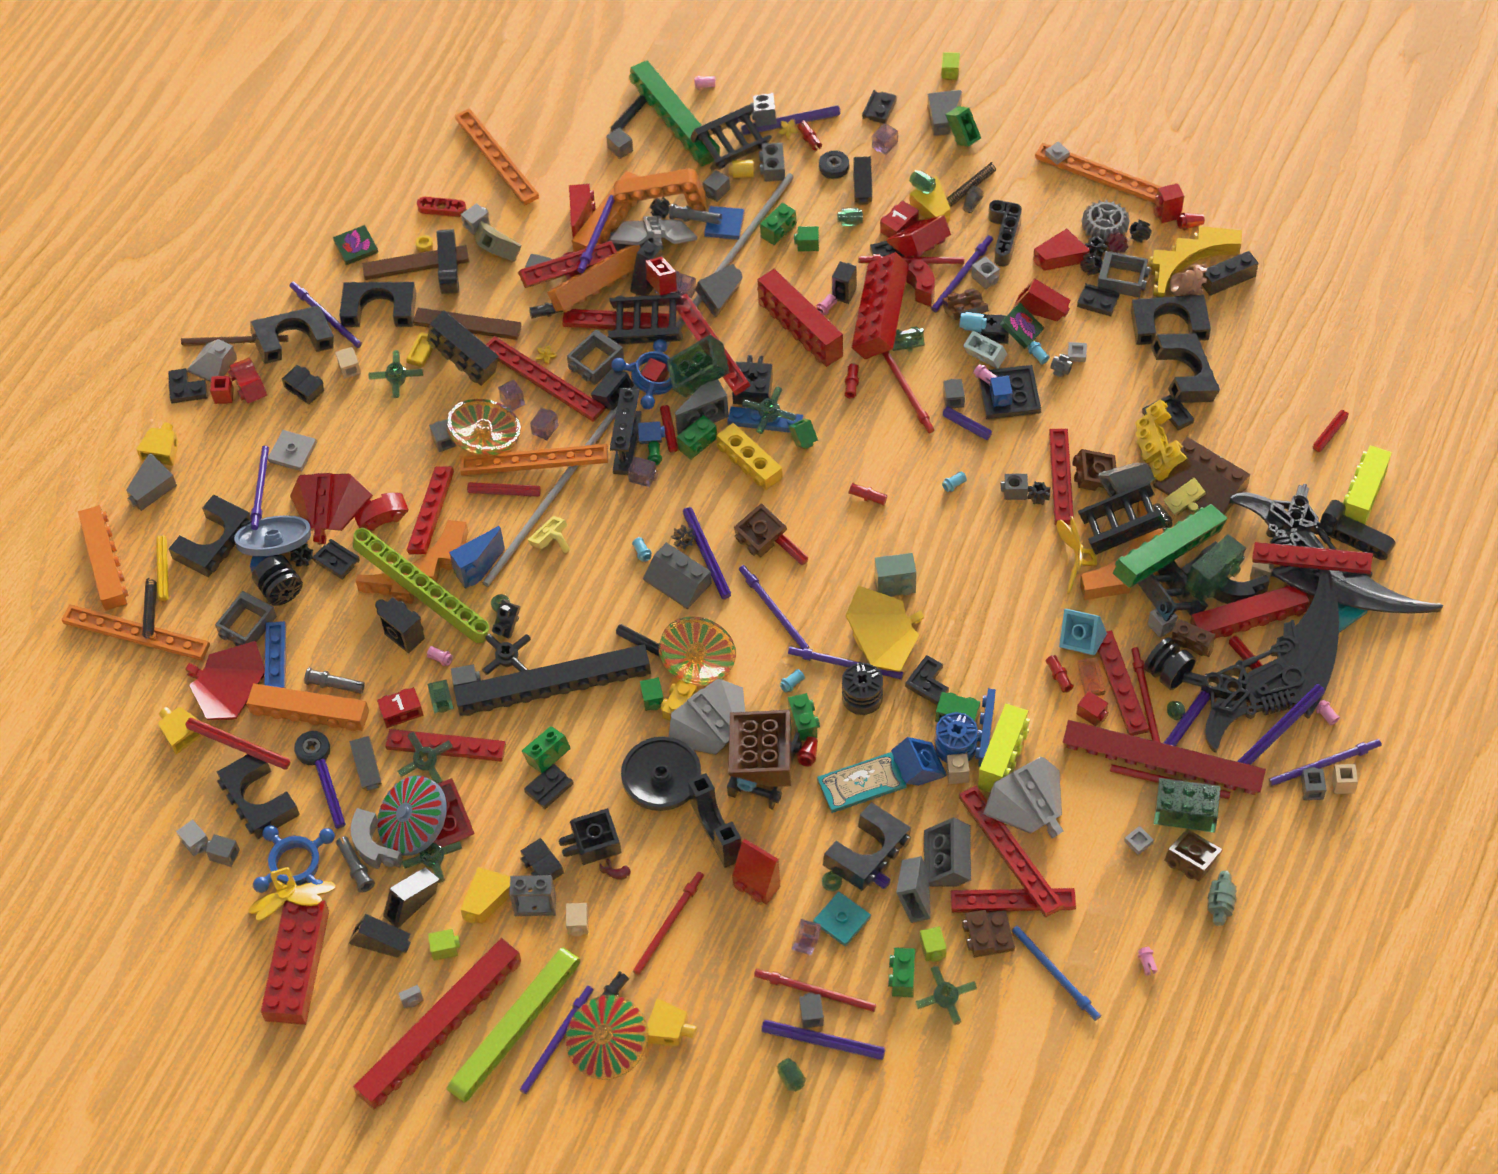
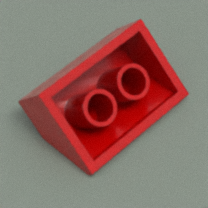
(920, 236)

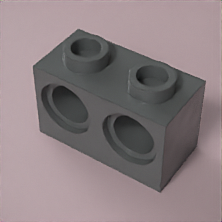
(764, 109)
(773, 162)

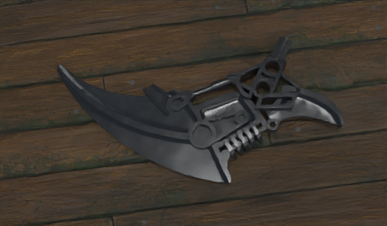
(1298, 528)
(1303, 660)

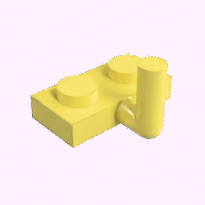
(1185, 497)
(550, 530)

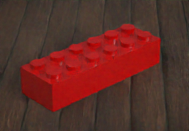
(880, 306)
(800, 317)
(295, 963)

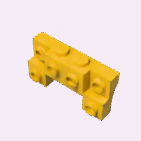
(1154, 443)

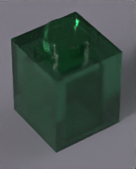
(440, 696)

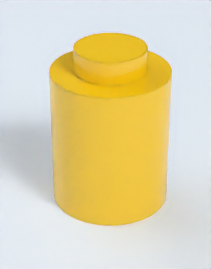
(741, 169)

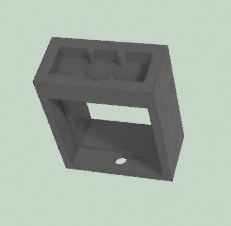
(1128, 263)
(604, 343)
(253, 604)
(542, 896)

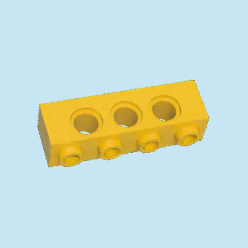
(759, 466)

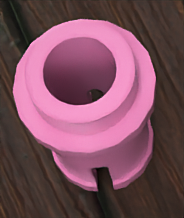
(702, 82)
(826, 304)
(981, 372)
(444, 658)
(1327, 712)
(1147, 960)

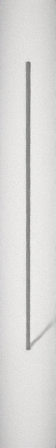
(609, 418)

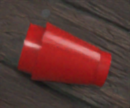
(1189, 220)
(808, 752)

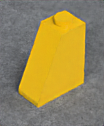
(931, 204)
(485, 895)

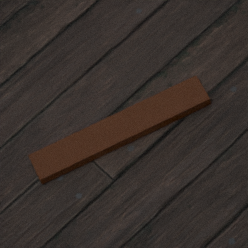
(408, 263)
(475, 324)

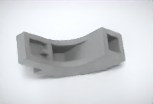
(362, 831)

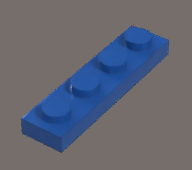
(750, 419)
(275, 654)
(986, 720)

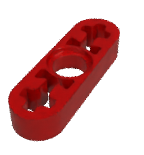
(430, 201)

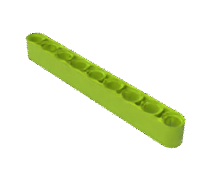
(424, 593)
(513, 1025)

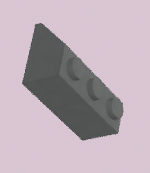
(677, 575)
(948, 853)

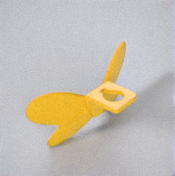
(1071, 538)
(303, 895)

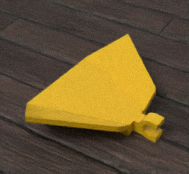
(882, 628)

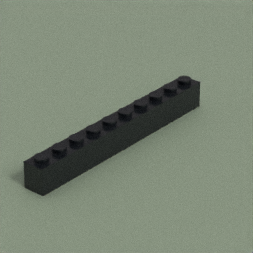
(552, 680)

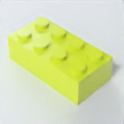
(1366, 483)
(1004, 746)

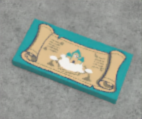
(861, 782)

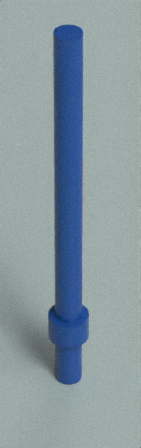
(1082, 1001)

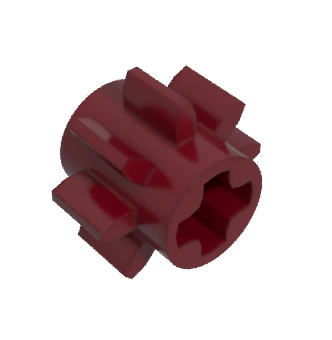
(1117, 243)

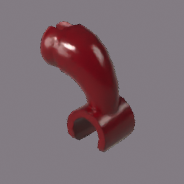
(619, 874)

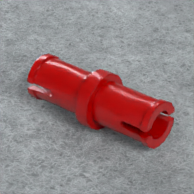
(809, 136)
(852, 381)
(868, 494)
(1059, 673)

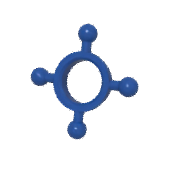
(650, 387)
(271, 833)

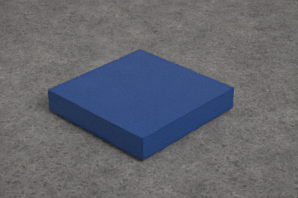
(730, 226)

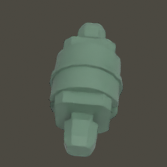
(1222, 898)

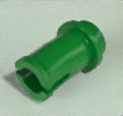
(654, 452)

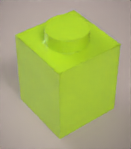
(950, 65)
(443, 944)
(933, 944)

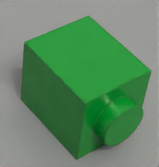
(807, 238)
(803, 433)
(651, 694)

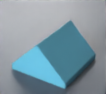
(1081, 632)

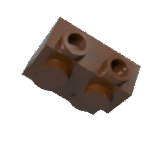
(969, 301)
(1089, 465)
(759, 530)
(1193, 638)
(1192, 855)
(988, 933)

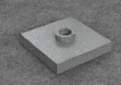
(292, 450)

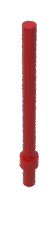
(928, 260)
(922, 415)
(1138, 666)
(1152, 777)
(689, 891)
(776, 978)

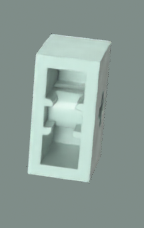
(985, 349)

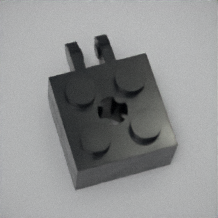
(760, 378)
(400, 623)
(593, 837)

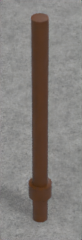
(230, 340)

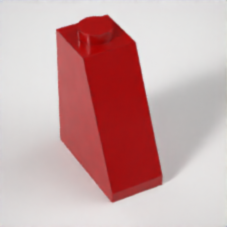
(1060, 251)
(1043, 301)

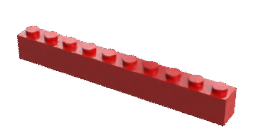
(1165, 756)
(437, 1024)

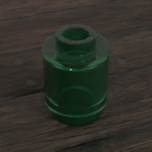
(922, 181)
(850, 216)
(791, 1075)

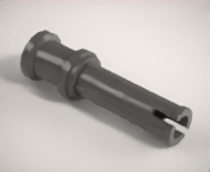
(687, 214)
(325, 679)
(358, 870)

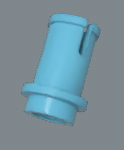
(1035, 349)
(950, 483)
(643, 552)
(791, 681)

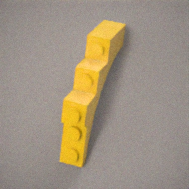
(1206, 244)

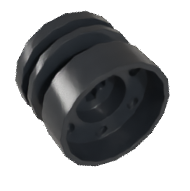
(277, 580)
(1169, 663)
(862, 688)

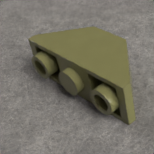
(496, 242)

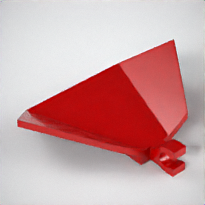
(328, 501)
(227, 680)

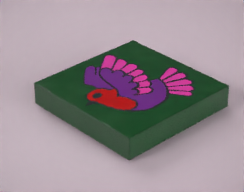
(355, 244)
(1022, 325)

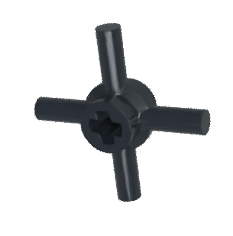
(506, 654)

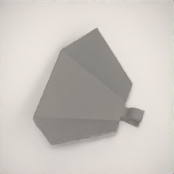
(652, 227)
(705, 717)
(1028, 798)

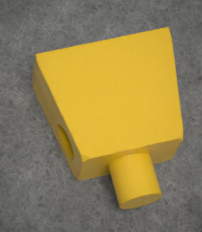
(160, 443)
(174, 728)
(669, 1025)

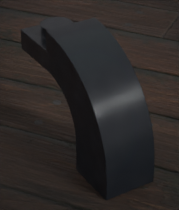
(1236, 591)

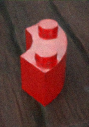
(922, 280)
(248, 380)
(386, 509)

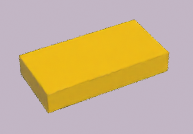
(420, 351)

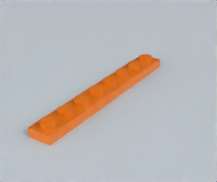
(497, 157)
(1103, 174)
(534, 459)
(132, 632)

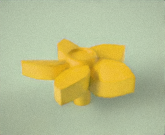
(788, 128)
(546, 354)

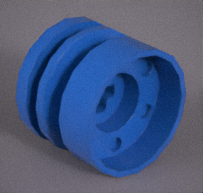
(956, 735)

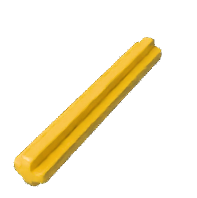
(162, 568)

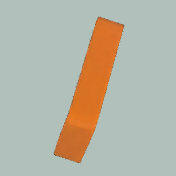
(662, 185)

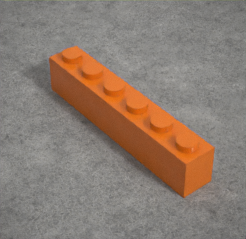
(616, 215)
(593, 279)
(102, 557)
(308, 707)

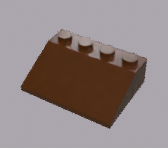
(1214, 474)
(761, 747)

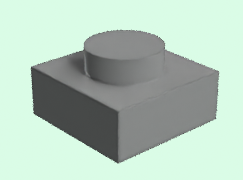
(1057, 152)
(1077, 351)
(1138, 840)
(411, 997)

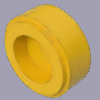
(424, 243)

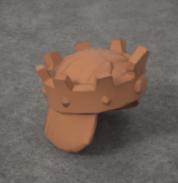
(1188, 282)

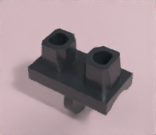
(506, 619)

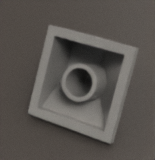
(213, 360)

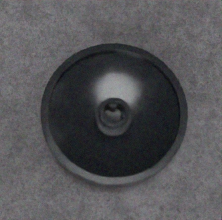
(658, 773)

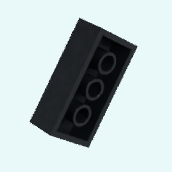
(462, 348)

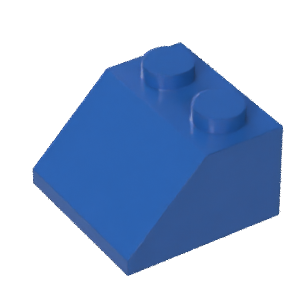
(918, 761)

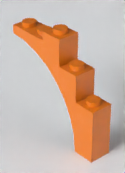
(437, 557)
(1103, 581)

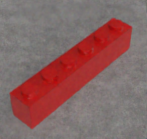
(1252, 612)

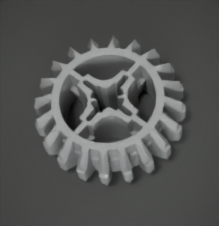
(1106, 216)

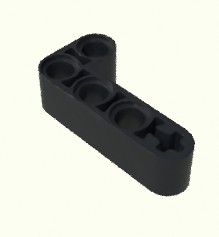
(1009, 216)
(447, 261)
(1355, 533)

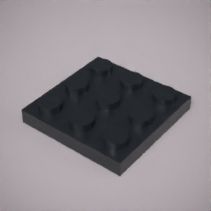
(1024, 389)

